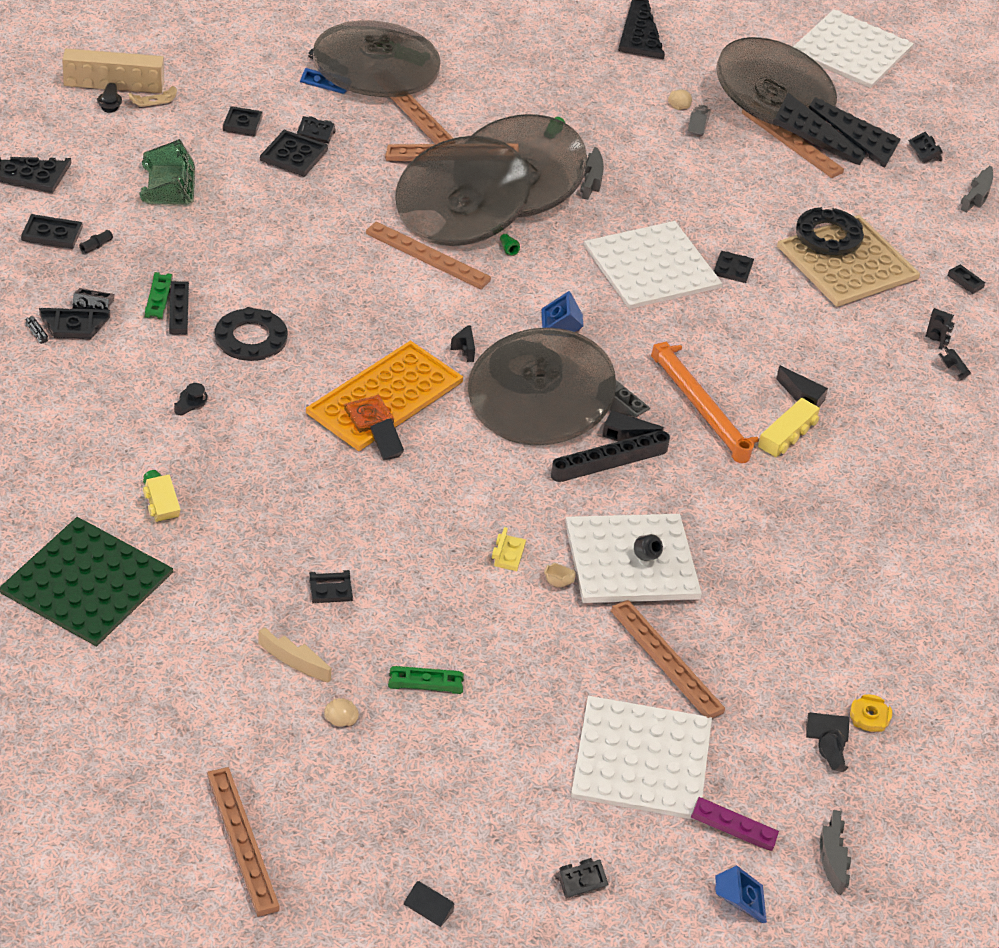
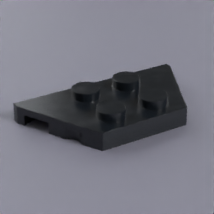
(74, 322)

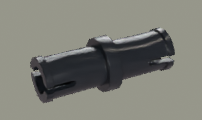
(96, 241)

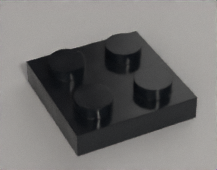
(242, 120)
(733, 266)

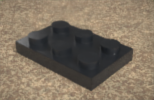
(51, 231)

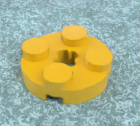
(865, 721)

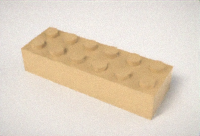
(126, 70)

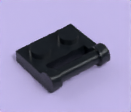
(330, 591)

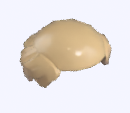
(680, 99)
(559, 575)
(341, 712)

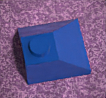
(563, 314)
(742, 892)

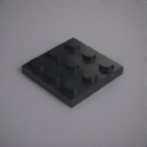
(294, 152)

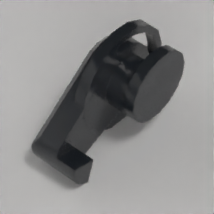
(109, 98)
(953, 358)
(190, 399)
(832, 747)

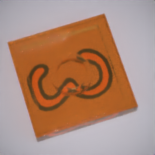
(367, 412)

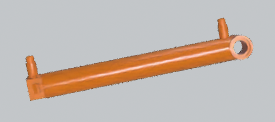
(739, 445)

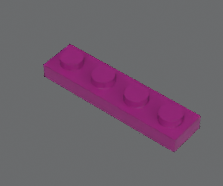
(735, 824)

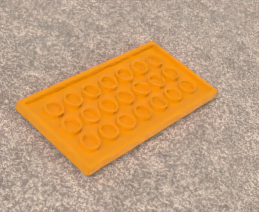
(404, 381)

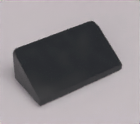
(387, 439)
(817, 723)
(429, 903)

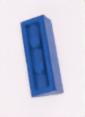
(316, 79)

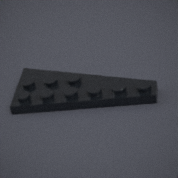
(640, 32)
(808, 125)
(860, 132)
(34, 173)

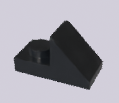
(464, 341)

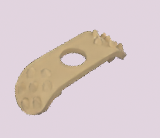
(166, 97)

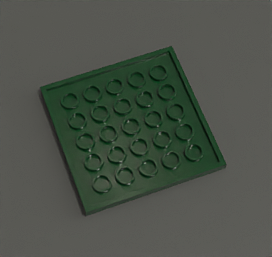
(86, 581)

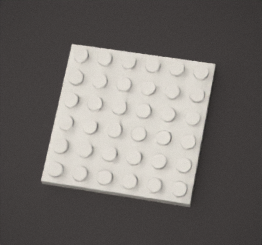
(853, 48)
(652, 264)
(613, 573)
(641, 757)

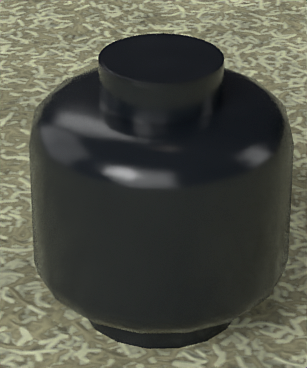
(648, 547)

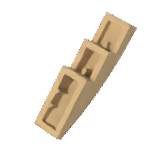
(299, 658)

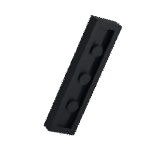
(179, 307)

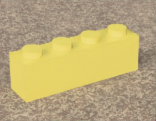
(789, 427)

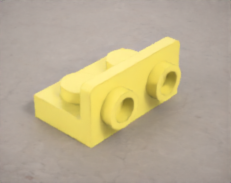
(509, 551)

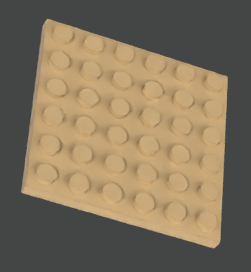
(853, 276)

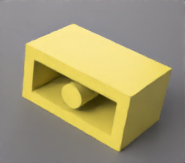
(161, 498)

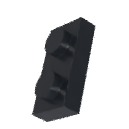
(966, 278)

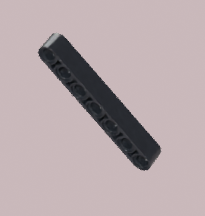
(610, 456)

